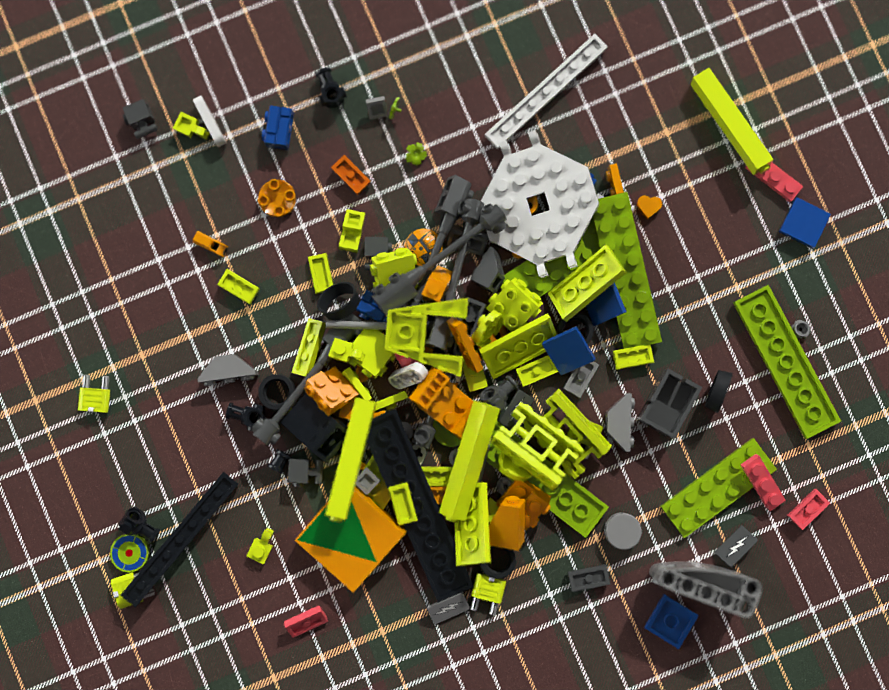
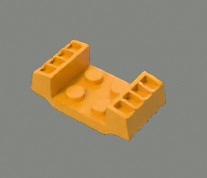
(443, 402)

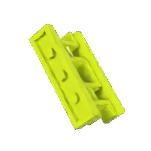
(579, 425)
(526, 456)

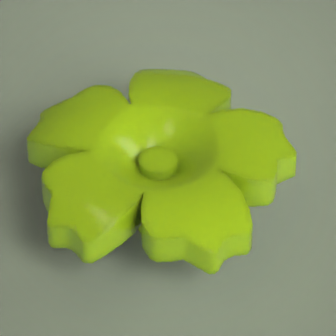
(394, 108)
(415, 153)

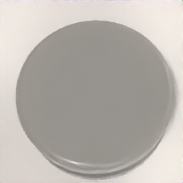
(622, 531)

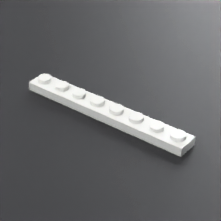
(546, 91)

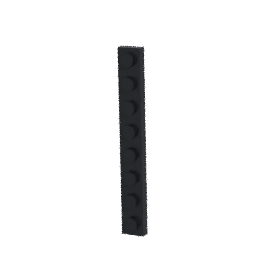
(179, 539)

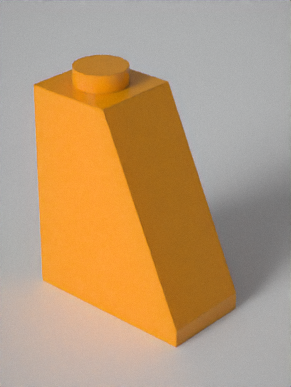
(437, 285)
(508, 524)

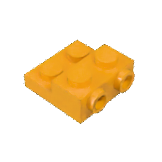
(330, 390)
(535, 501)

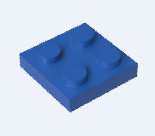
(671, 621)

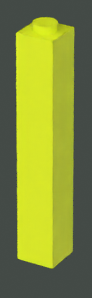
(731, 122)
(350, 459)
(469, 461)

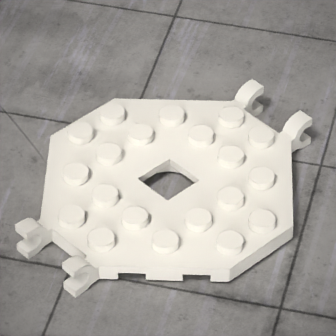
(569, 198)

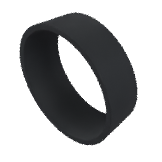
(333, 292)
(718, 390)

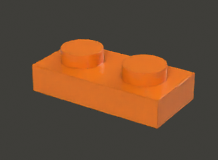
(350, 174)

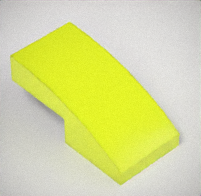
(352, 231)

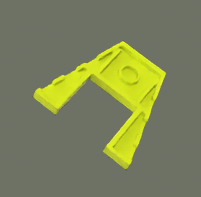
(408, 328)

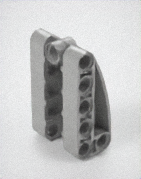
(709, 584)

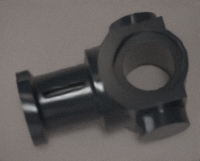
(329, 88)
(246, 413)
(135, 523)

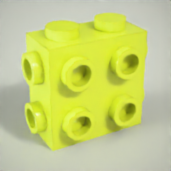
(389, 263)
(515, 304)
(376, 357)

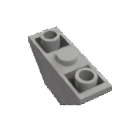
(227, 369)
(619, 422)

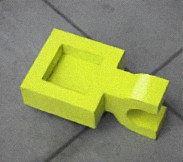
(188, 125)
(343, 350)
(261, 549)

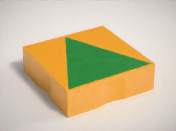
(354, 545)

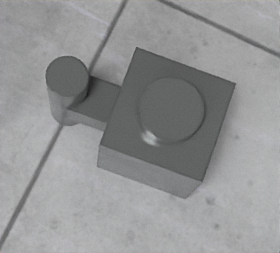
(139, 116)
(374, 246)
(301, 470)

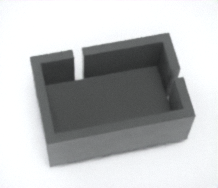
(669, 403)

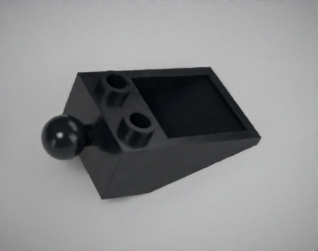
(315, 427)

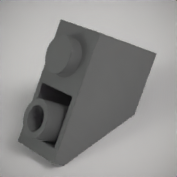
(489, 272)

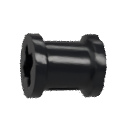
(279, 461)

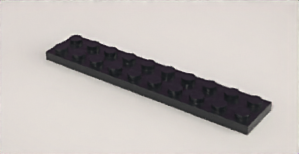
(430, 533)

